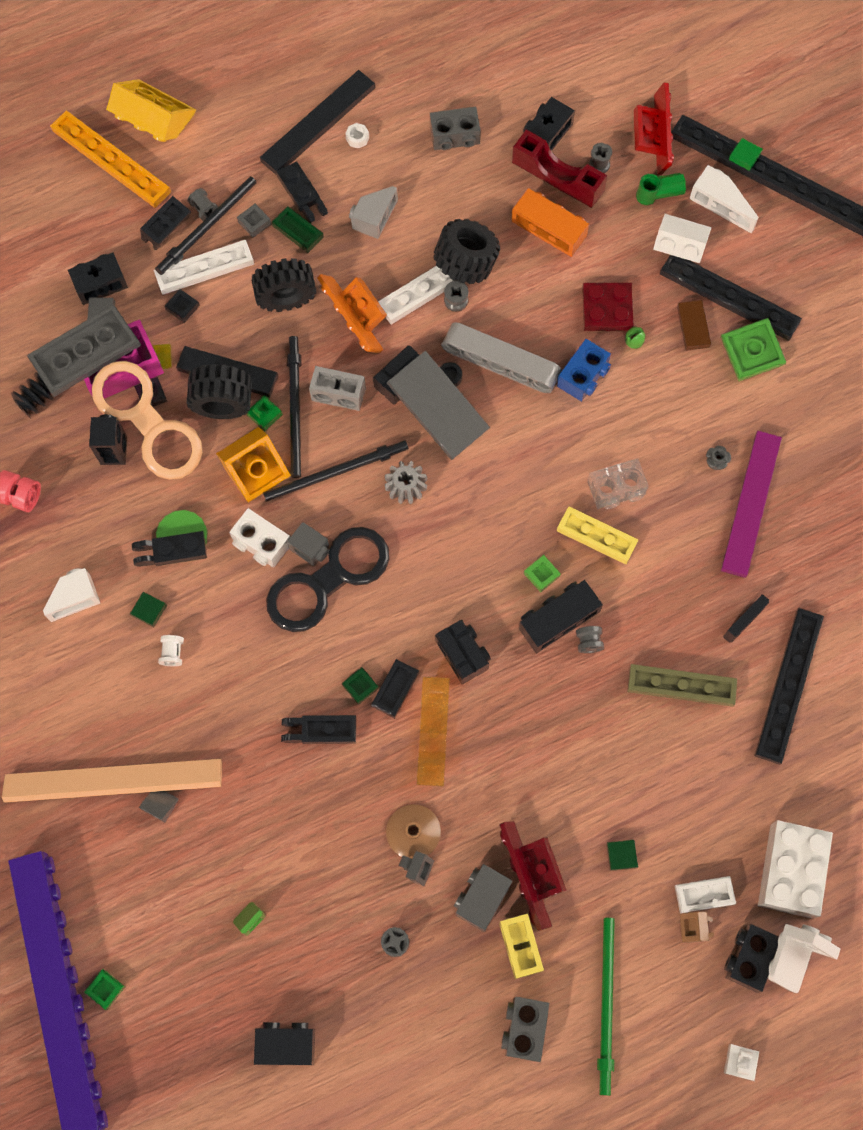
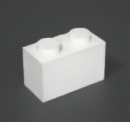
(682, 238)

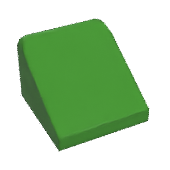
(249, 918)

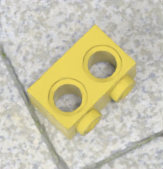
(521, 946)

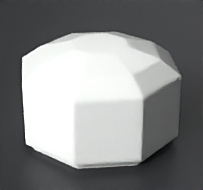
(357, 135)

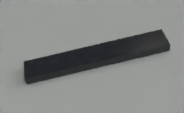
(317, 122)
(730, 295)
(789, 686)

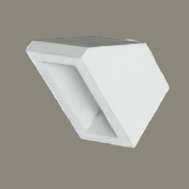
(71, 594)

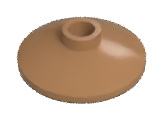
(406, 844)

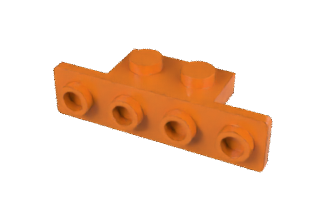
(357, 307)

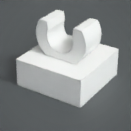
(741, 1062)

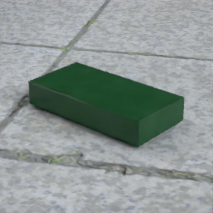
(297, 229)

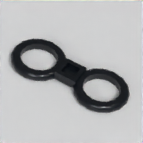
(327, 579)

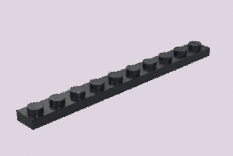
(772, 175)

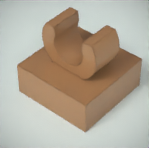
(695, 927)

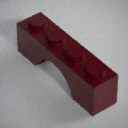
(535, 157)

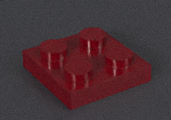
(607, 306)

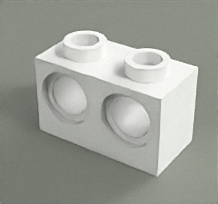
(264, 534)

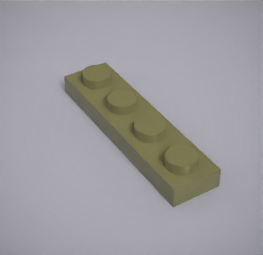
(682, 685)

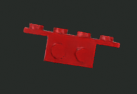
(653, 129)

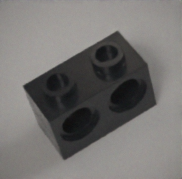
(108, 440)
(757, 960)

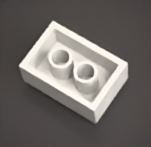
(795, 869)

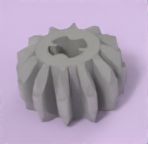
(414, 478)

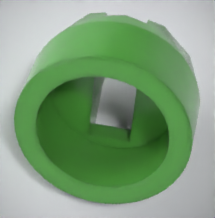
(638, 340)

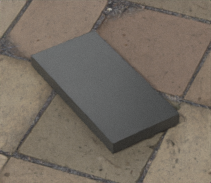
(83, 350)
(438, 405)

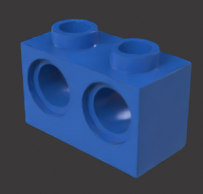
(580, 368)

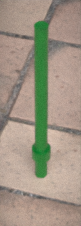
(605, 1063)

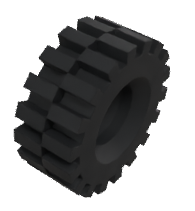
(283, 285)

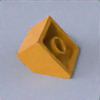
(253, 464)

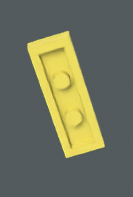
(597, 535)

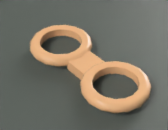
(147, 420)

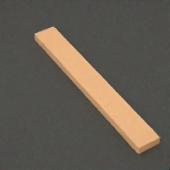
(112, 780)

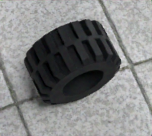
(466, 251)
(219, 391)

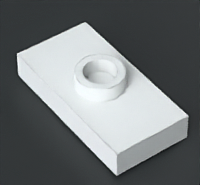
(705, 894)

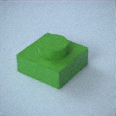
(542, 573)

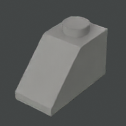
(373, 211)

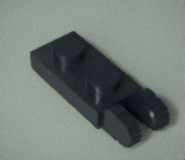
(301, 190)
(171, 549)
(322, 729)

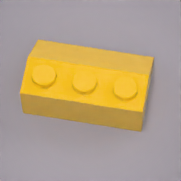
(149, 109)

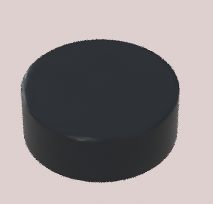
(453, 372)

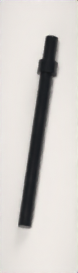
(175, 254)
(294, 362)
(382, 453)

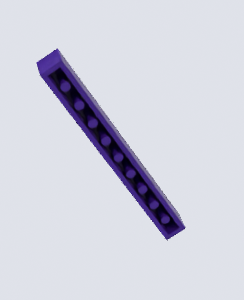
(56, 993)

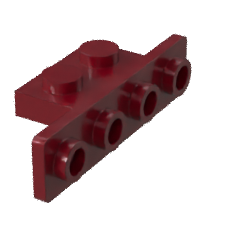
(536, 872)

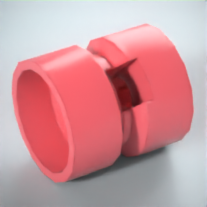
(18, 491)

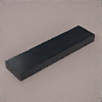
(262, 379)

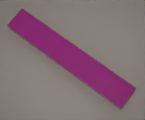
(751, 504)

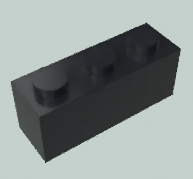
(559, 615)

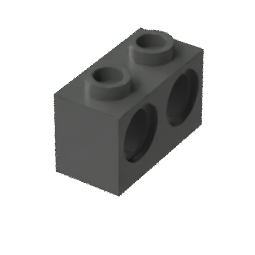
(454, 125)
(533, 1030)

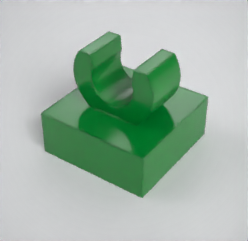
(264, 413)

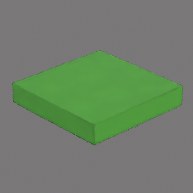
(753, 349)

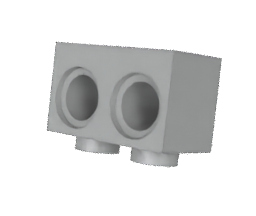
(337, 388)

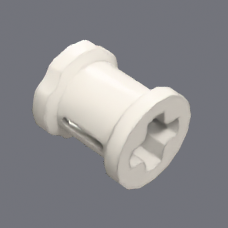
(171, 650)

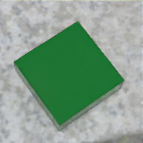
(745, 154)
(104, 989)

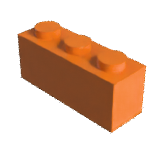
(550, 222)

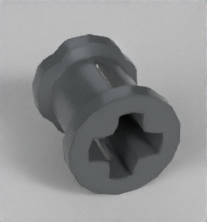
(601, 157)
(202, 203)

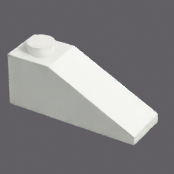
(721, 196)

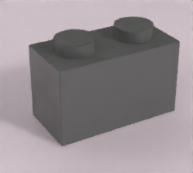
(483, 897)

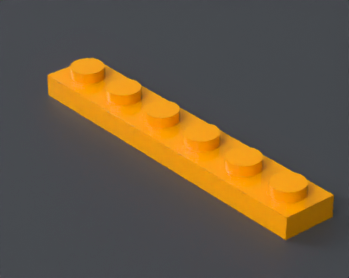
(110, 159)

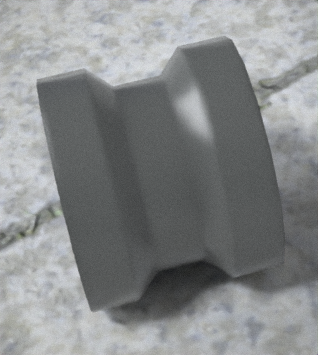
(456, 302)
(590, 639)
(393, 938)

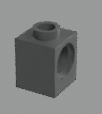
(309, 544)

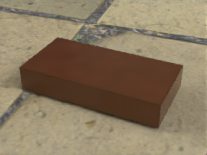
(694, 325)

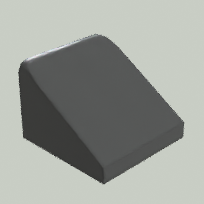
(159, 804)

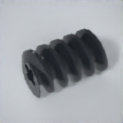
(32, 396)

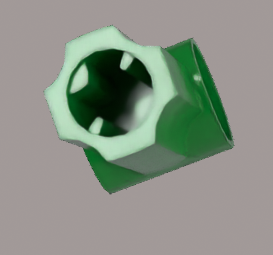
(660, 187)

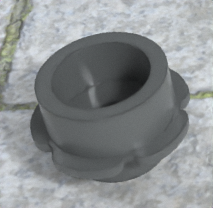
(718, 464)

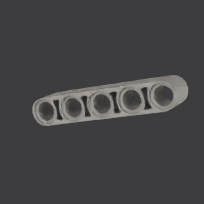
(501, 357)

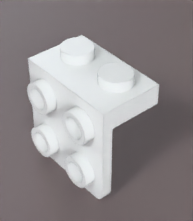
(794, 954)

